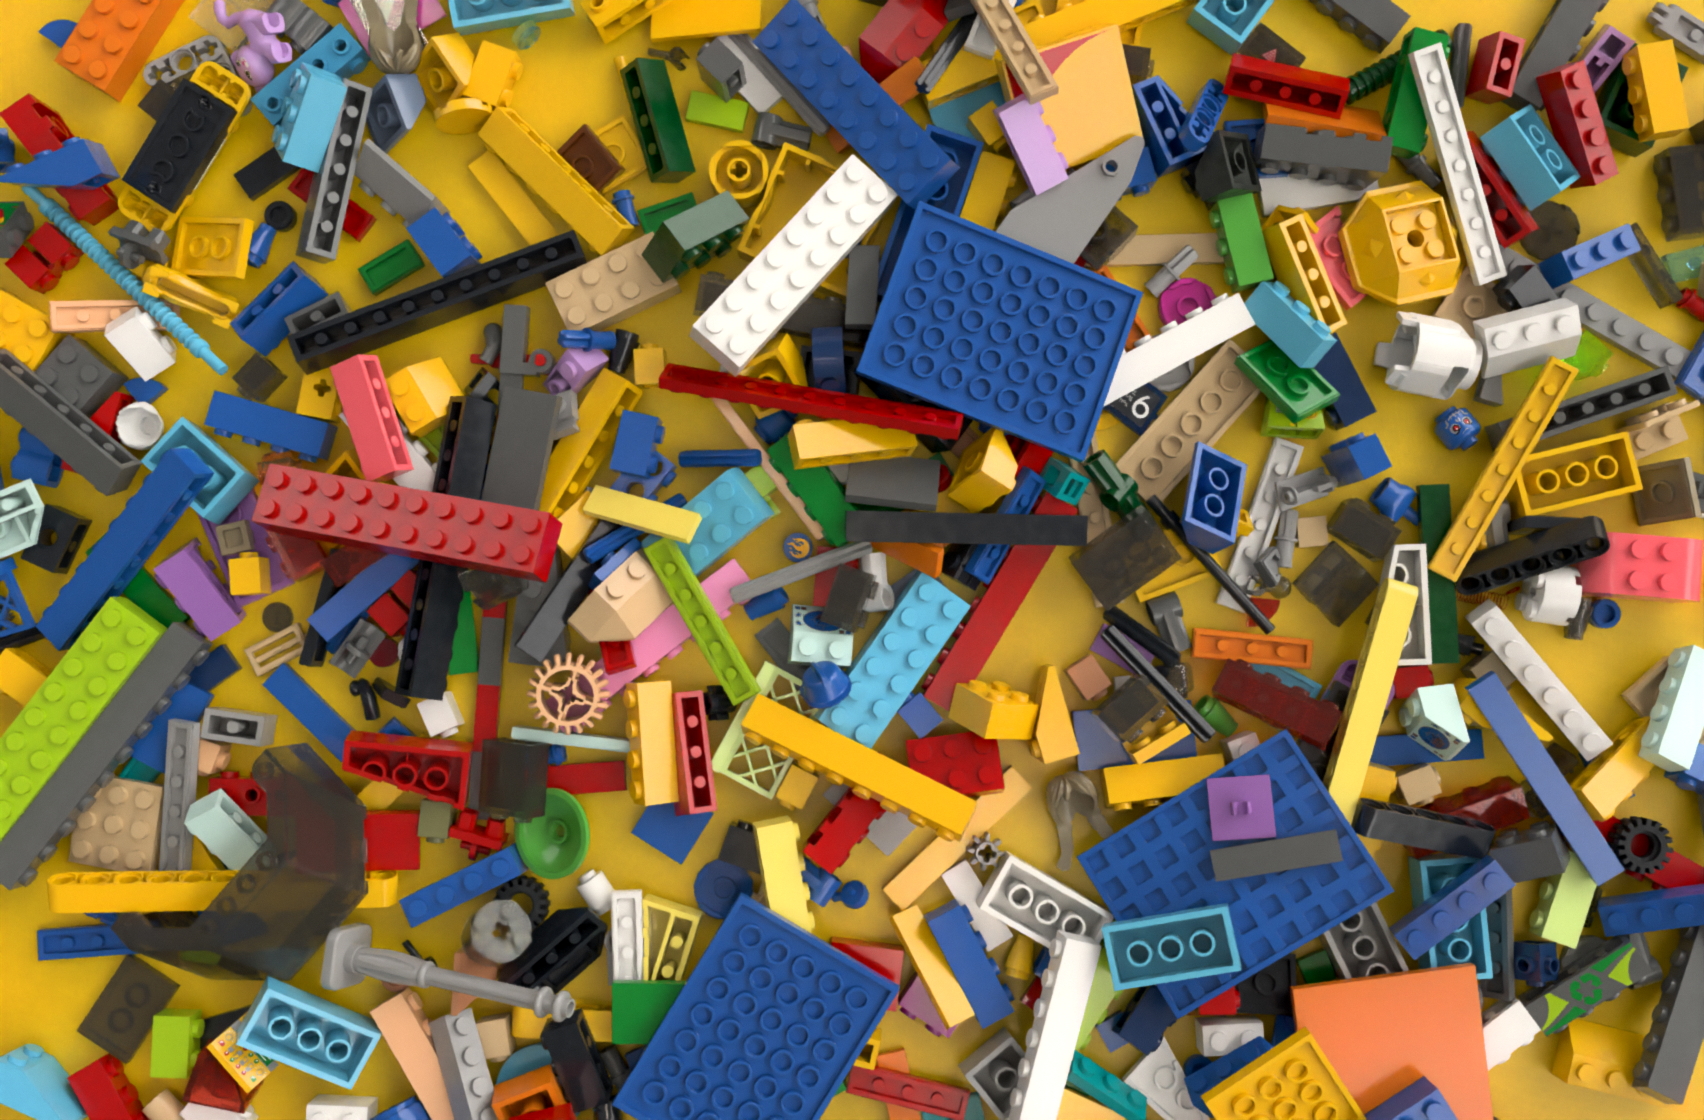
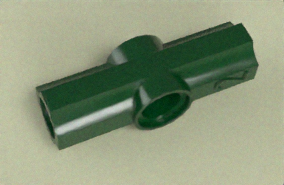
(1117, 488)

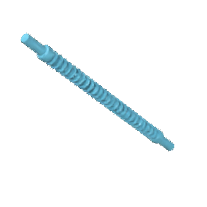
(197, 346)

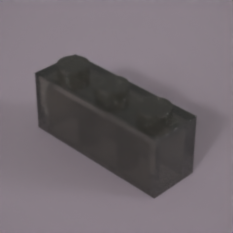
(1681, 191)

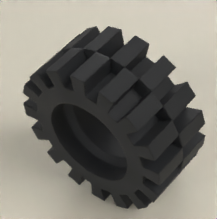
(1657, 844)
(533, 890)

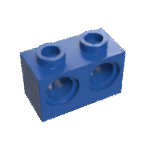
(650, 486)

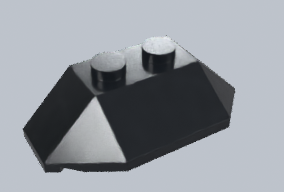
(558, 950)

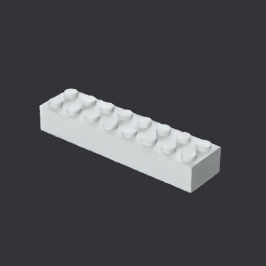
(793, 265)

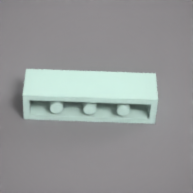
(1678, 712)

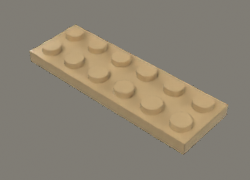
(1196, 414)

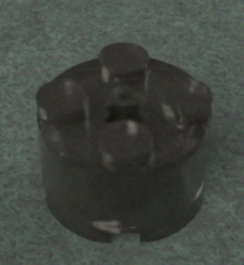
(490, 588)
(514, 930)

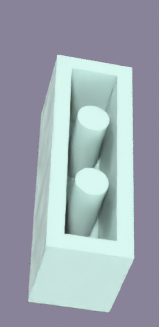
(224, 829)

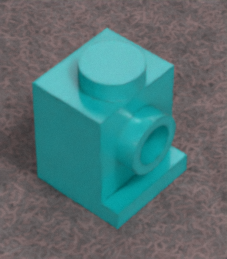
(1064, 481)

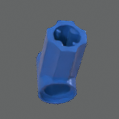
(820, 883)

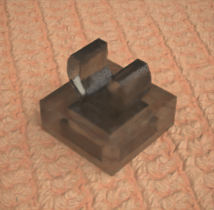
(1562, 758)

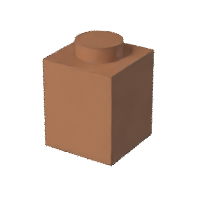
(1088, 678)

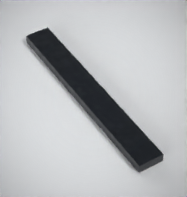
(965, 528)

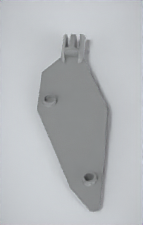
(1072, 211)

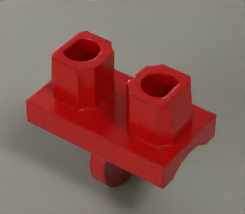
(477, 837)

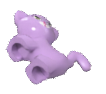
(257, 59)

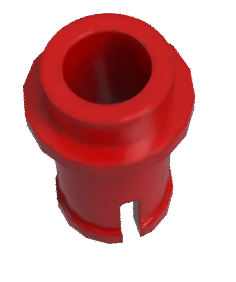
(1692, 303)

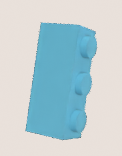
(1289, 324)

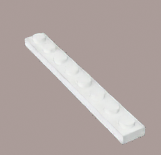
(1457, 164)

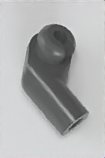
(493, 338)

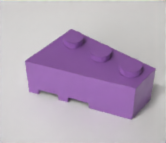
(199, 591)

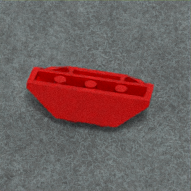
(899, 34)

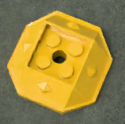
(1384, 261)

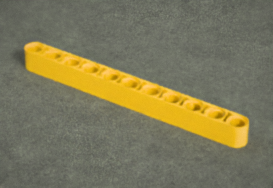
(171, 890)

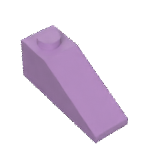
(1605, 54)

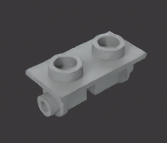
(1304, 488)

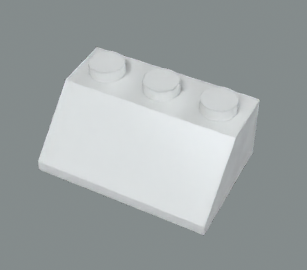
(1528, 336)

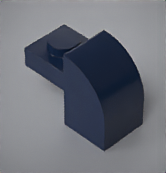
(829, 358)

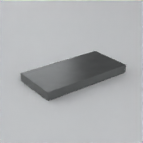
(521, 448)

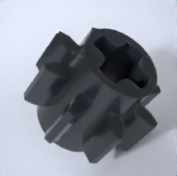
(717, 703)

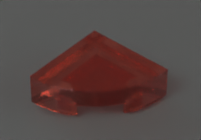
(1266, 606)

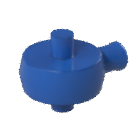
(853, 895)

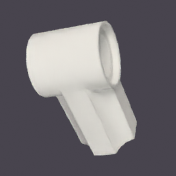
(876, 564)

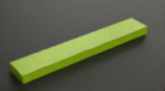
(702, 620)

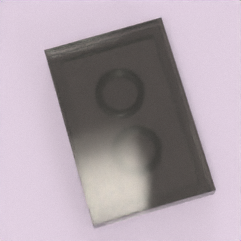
(126, 1008)

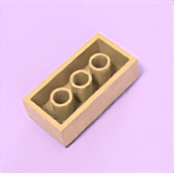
(610, 288)

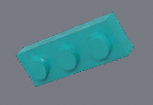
(1107, 1088)

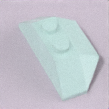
(19, 517)

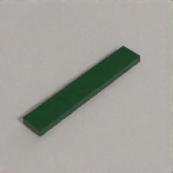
(1433, 524)

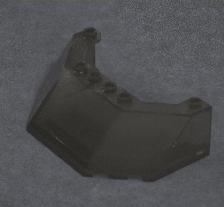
(285, 894)

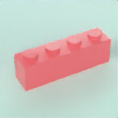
(371, 418)

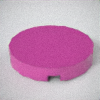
(1183, 298)

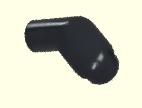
(369, 700)

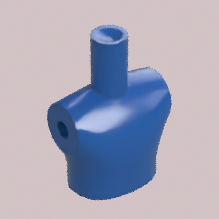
(1395, 500)

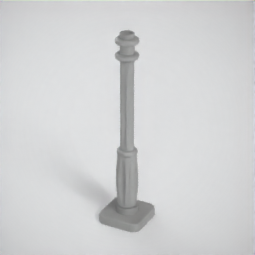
(351, 959)

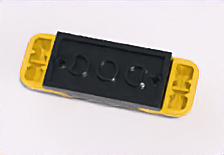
(183, 146)

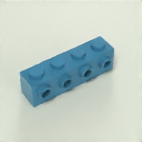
(334, 53)

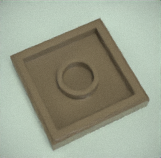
(1667, 492)

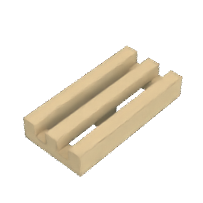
(259, 671)

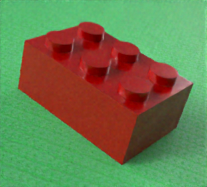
(959, 762)

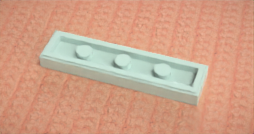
(575, 739)

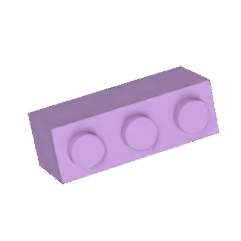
(1032, 144)

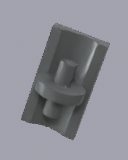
(137, 247)
(357, 647)

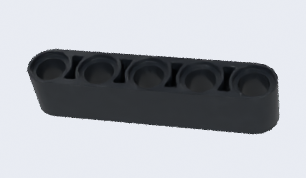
(1534, 555)
(1422, 828)

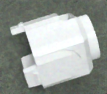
(1429, 356)

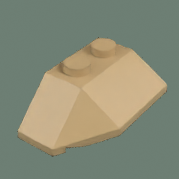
(622, 603)

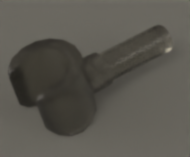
(675, 55)

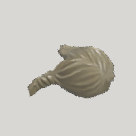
(394, 50)
(1064, 798)

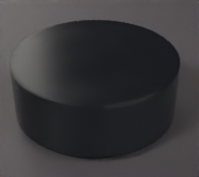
(280, 216)

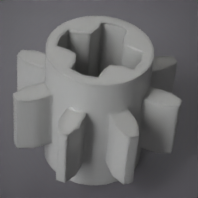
(990, 858)

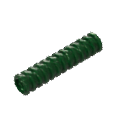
(1376, 75)

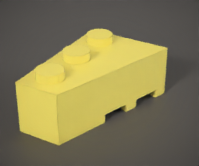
(668, 937)

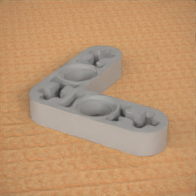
(173, 58)

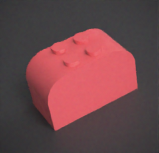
(1644, 569)

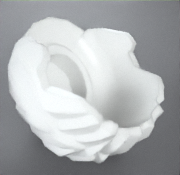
(139, 426)

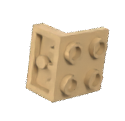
(1657, 428)

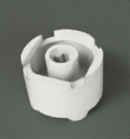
(1550, 596)

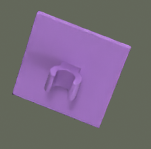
(1241, 807)

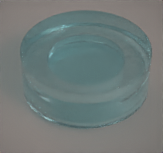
(526, 35)

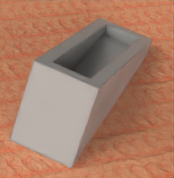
(1489, 391)

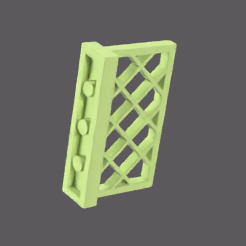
(735, 736)

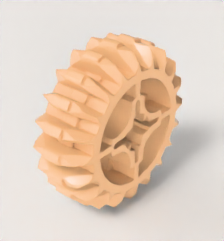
(555, 690)

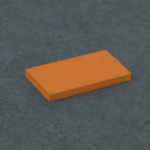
(1352, 121)

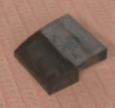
(1335, 583)

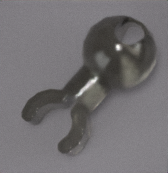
(1280, 591)

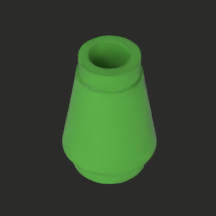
(1216, 715)

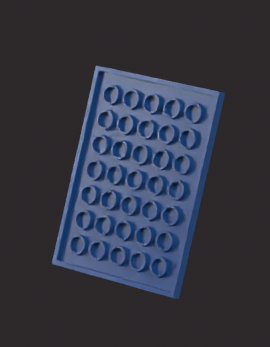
(999, 332)
(758, 1026)

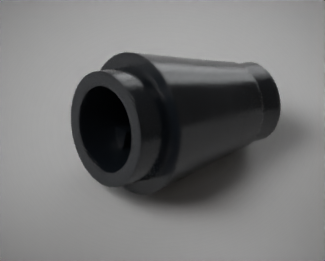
(623, 352)

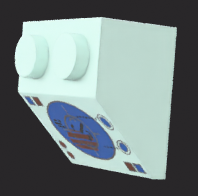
(816, 640)
(1435, 720)

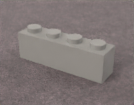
(463, 1066)

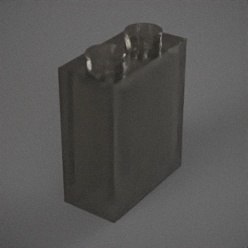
(513, 779)

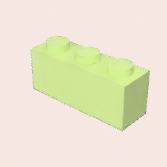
(1563, 905)

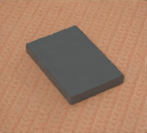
(895, 483)

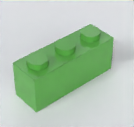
(1241, 242)

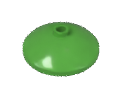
(544, 843)

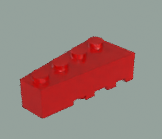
(44, 129)
(841, 829)

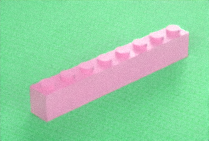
(659, 640)

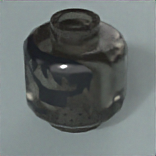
(1178, 676)

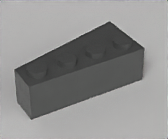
(1322, 155)
(526, 607)

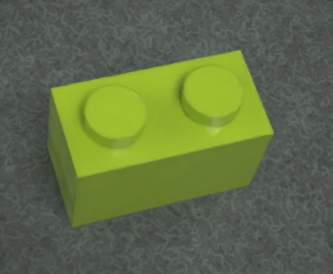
(175, 1042)

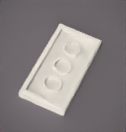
(1305, 194)

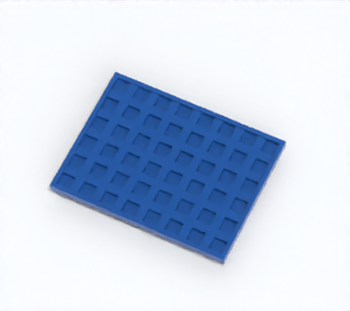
(1167, 867)

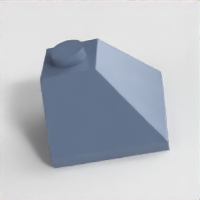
(394, 108)

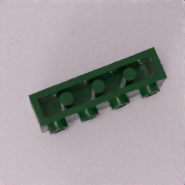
(657, 120)

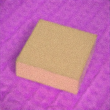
(1312, 532)

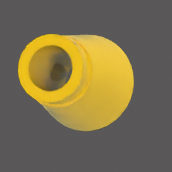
(1021, 958)

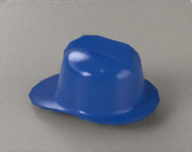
(824, 685)

